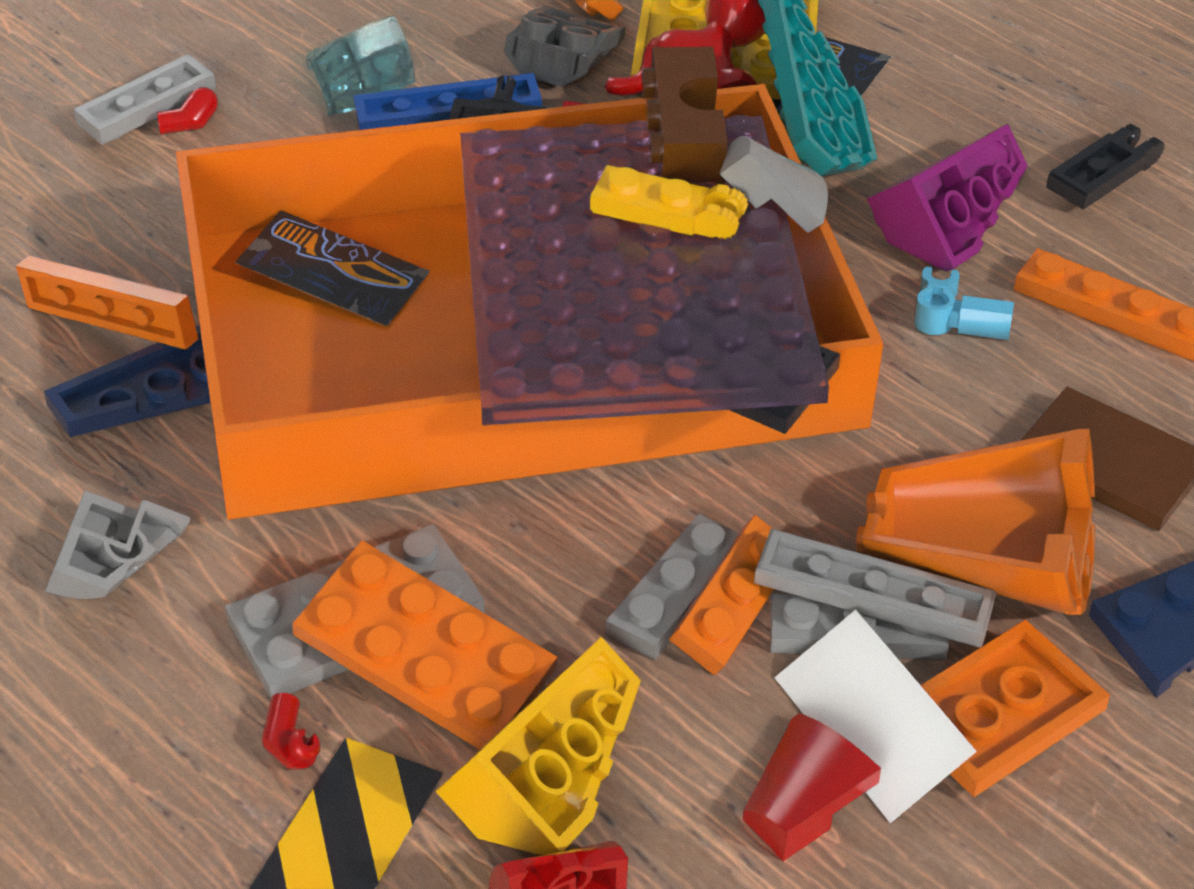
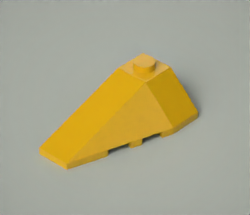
(544, 768)

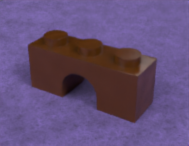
(681, 110)

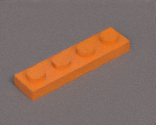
(108, 302)
(1108, 302)

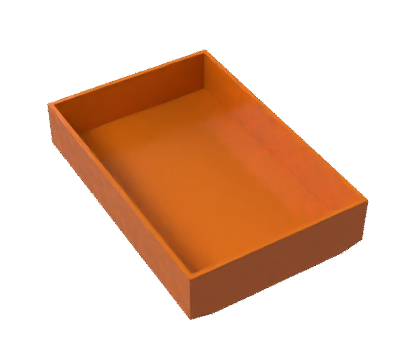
(354, 410)

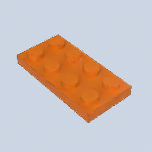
(424, 645)

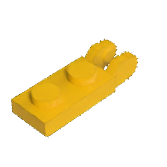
(668, 203)

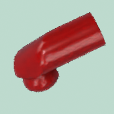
(282, 737)

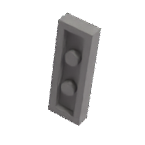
(141, 99)
(669, 588)
(801, 622)

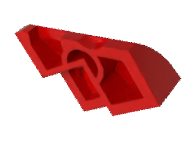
(805, 784)
(586, 867)

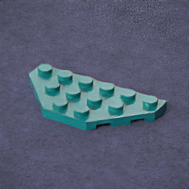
(819, 110)

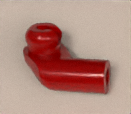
(191, 115)

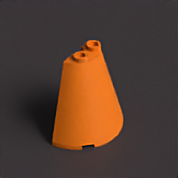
(994, 519)

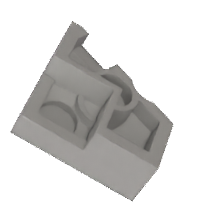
(768, 176)
(110, 544)

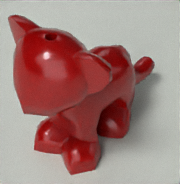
(728, 26)

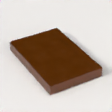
(1134, 463)

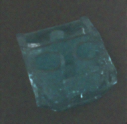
(362, 63)

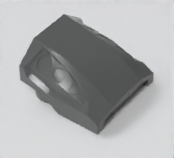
(560, 44)

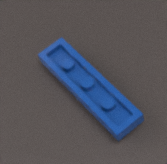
(434, 101)

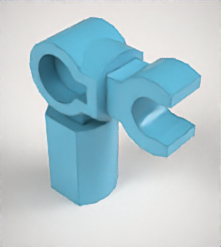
(974, 316)

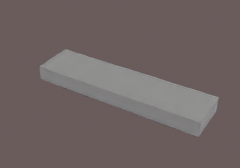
(875, 587)

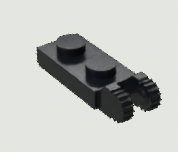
(1104, 166)

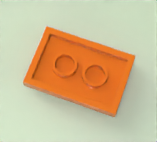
(1013, 702)

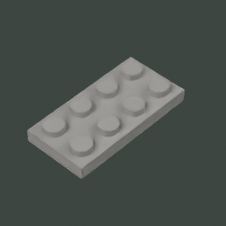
(266, 618)

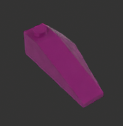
(952, 201)

